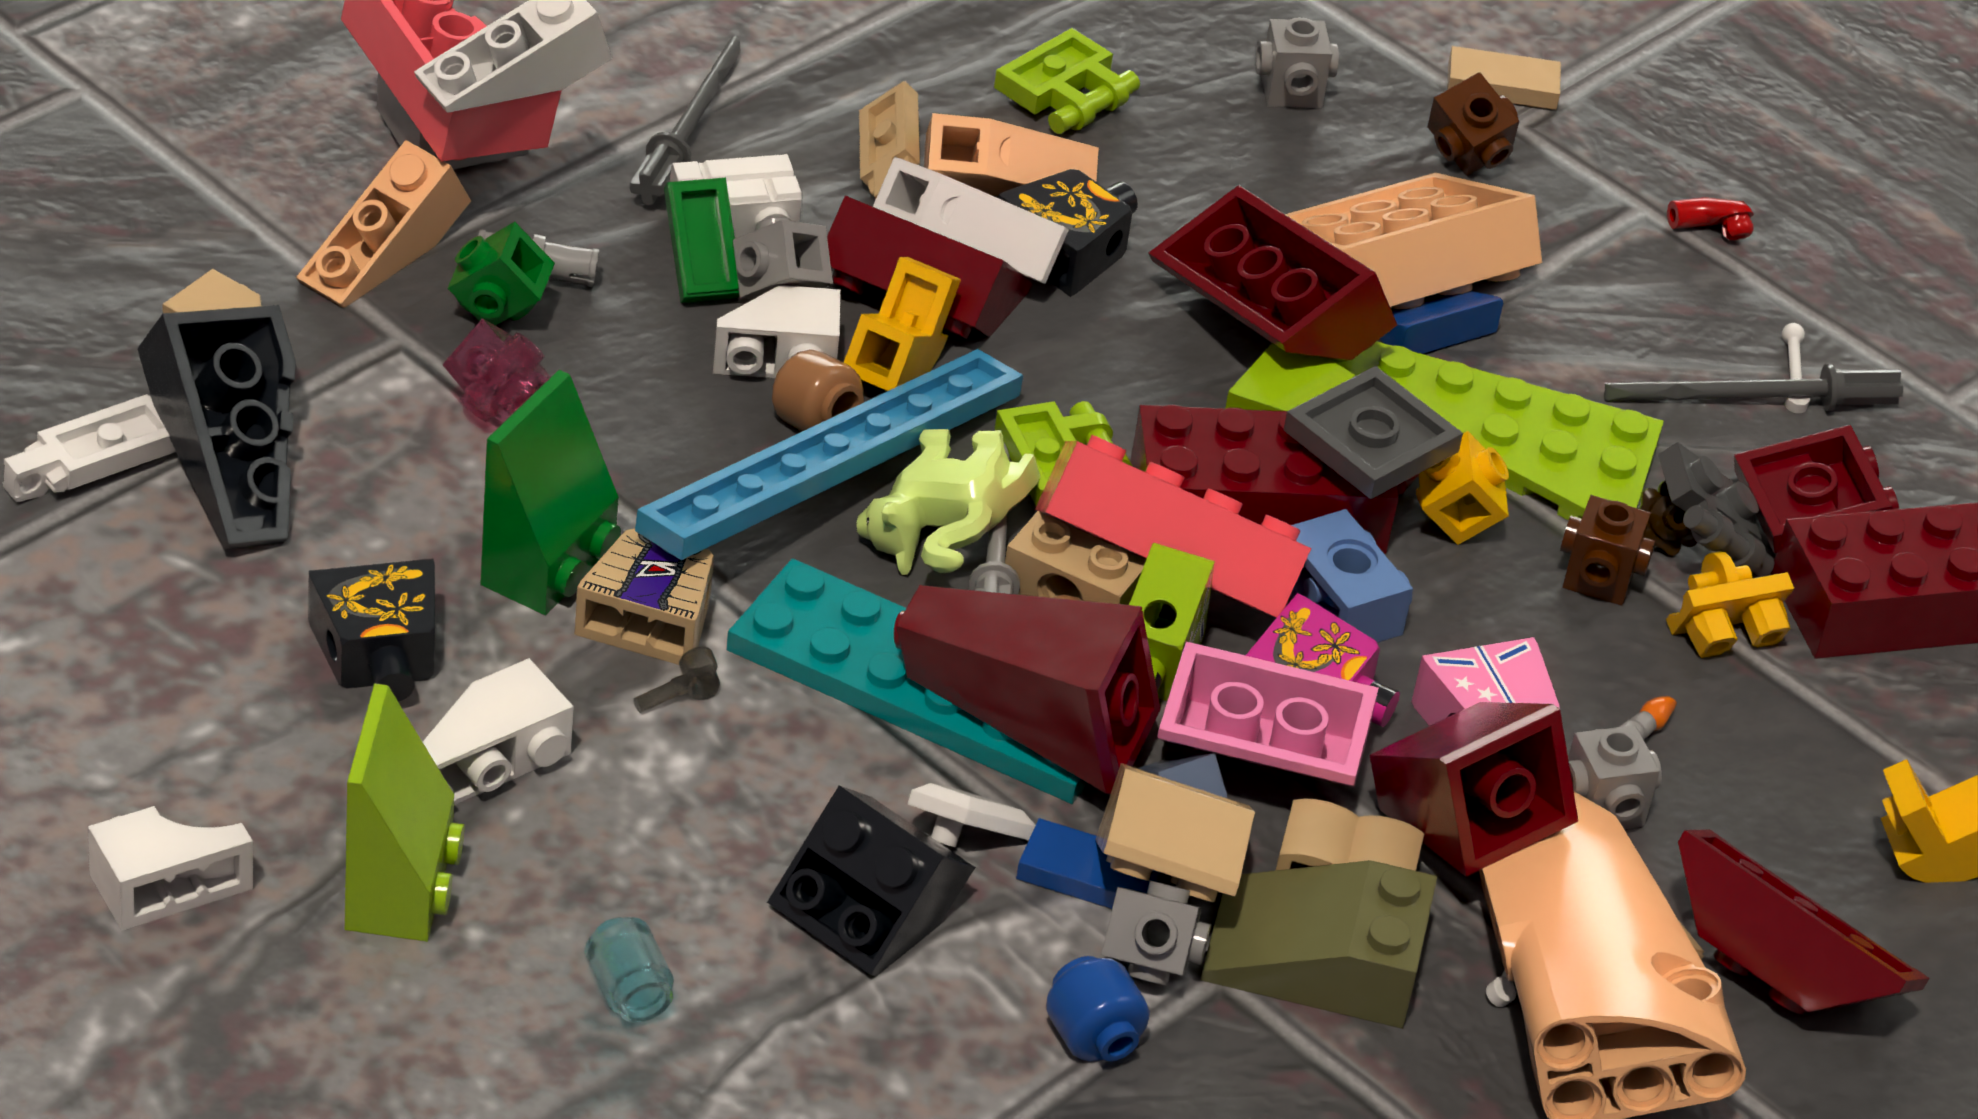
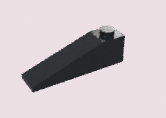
(226, 405)

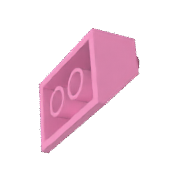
(1269, 714)

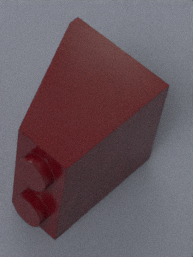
(1480, 782)

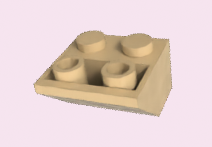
(1175, 832)

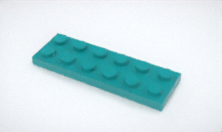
(845, 647)

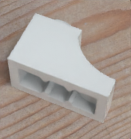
(163, 867)

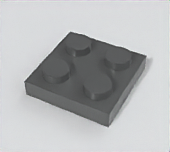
(1373, 432)

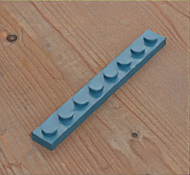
(825, 454)

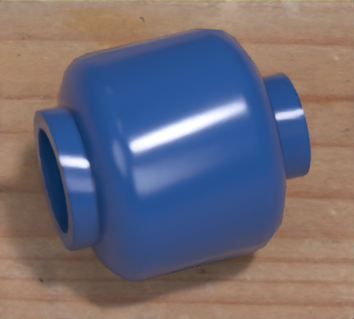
(1097, 1007)

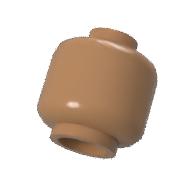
(814, 389)

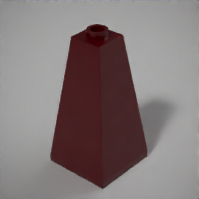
(1039, 669)

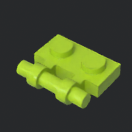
(1055, 74)
(1043, 432)

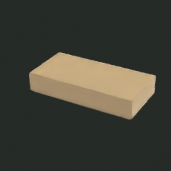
(1519, 78)

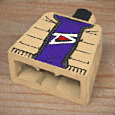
(645, 599)

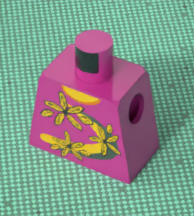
(1325, 644)

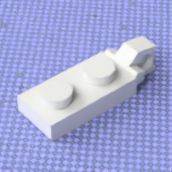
(88, 449)

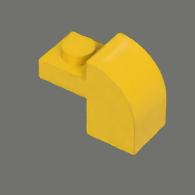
(907, 331)
(1934, 833)

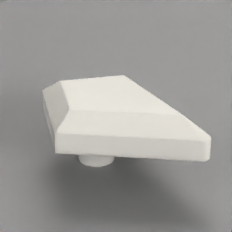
(960, 807)

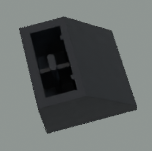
(869, 881)

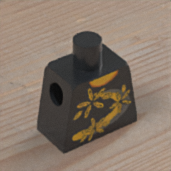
(1095, 219)
(376, 623)

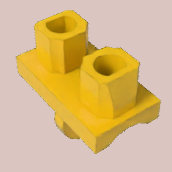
(1727, 597)

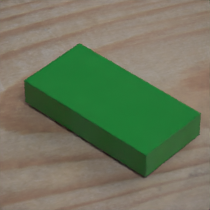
(702, 239)

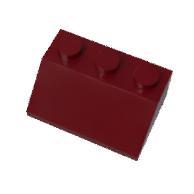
(867, 247)

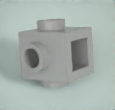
(1296, 63)
(782, 255)
(1616, 772)
(1129, 925)

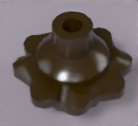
(1665, 521)

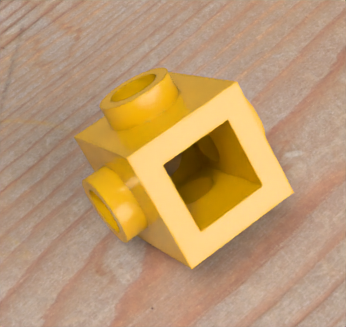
(1465, 490)

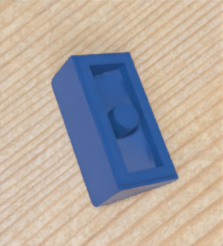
(1445, 322)

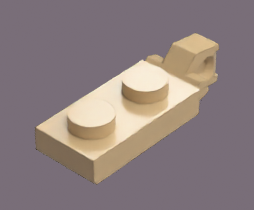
(888, 130)

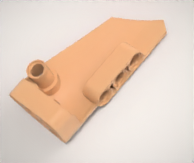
(1607, 978)

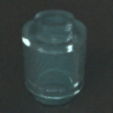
(630, 969)

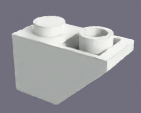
(774, 328)

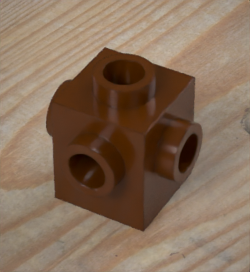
(1473, 124)
(1610, 537)

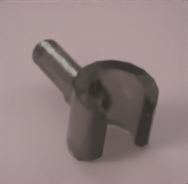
(697, 678)

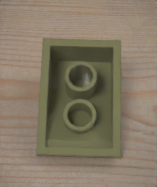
(1325, 937)

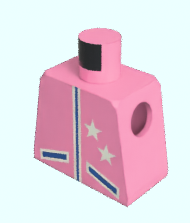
(1478, 674)

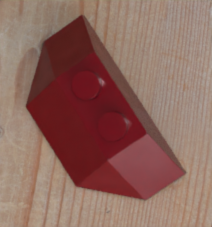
(1783, 934)

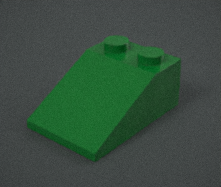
(545, 500)

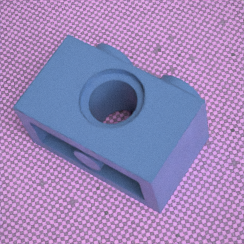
(1352, 576)

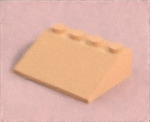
(1432, 234)

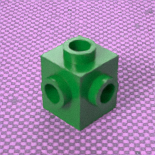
(500, 275)

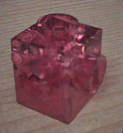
(509, 373)

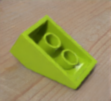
(397, 828)

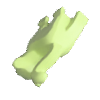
(947, 494)

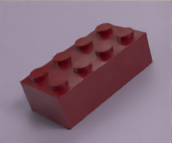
(1254, 463)
(1883, 579)

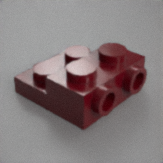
(1812, 478)

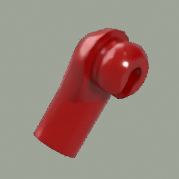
(1707, 211)

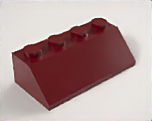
(1278, 278)

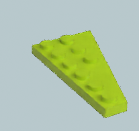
(1546, 437)

